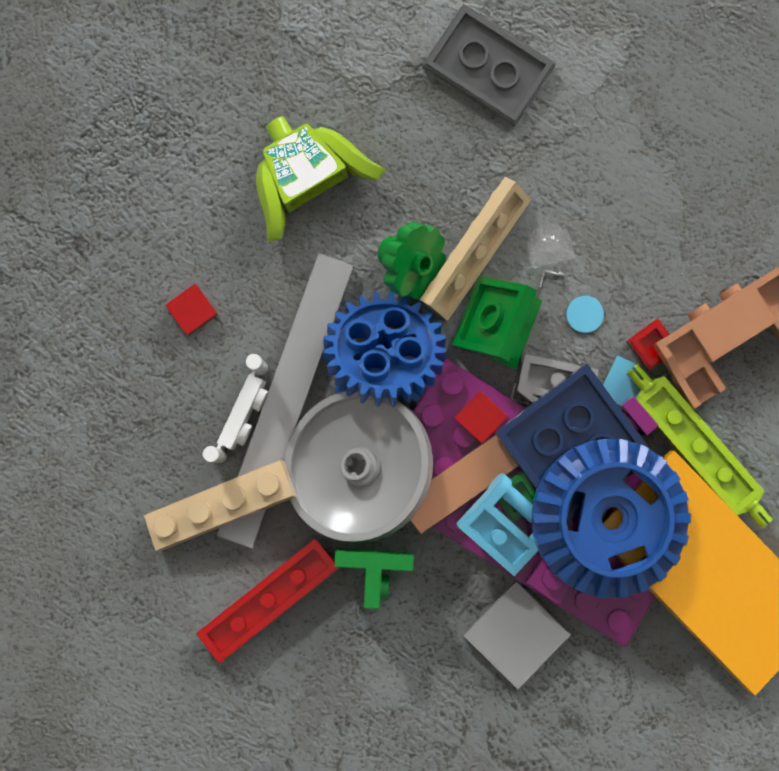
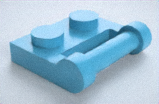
(495, 531)

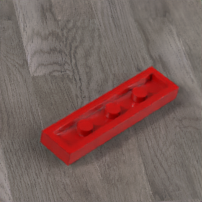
(267, 600)

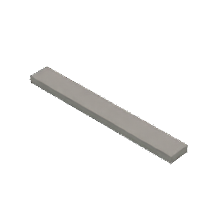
(292, 381)

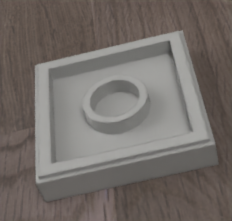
(516, 635)

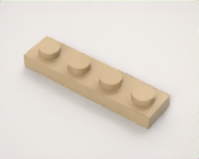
(475, 249)
(220, 505)

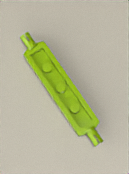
(700, 446)

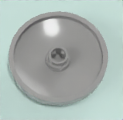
(358, 467)

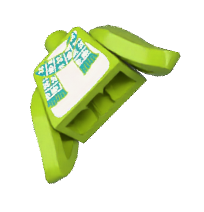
(303, 166)

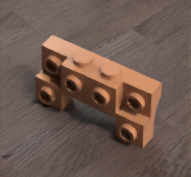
(715, 333)

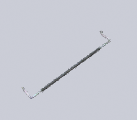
(523, 353)

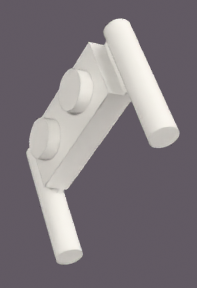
(237, 427)

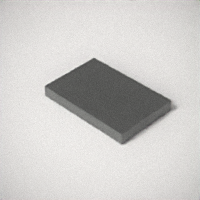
(489, 65)

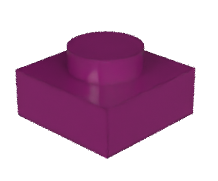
(638, 416)

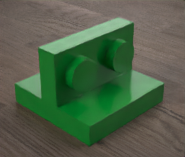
(498, 320)
(374, 561)

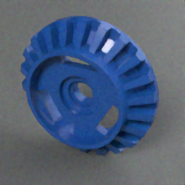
(583, 554)

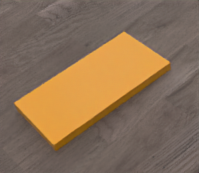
(722, 584)

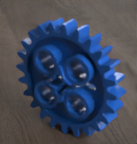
(384, 349)

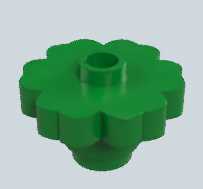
(412, 259)

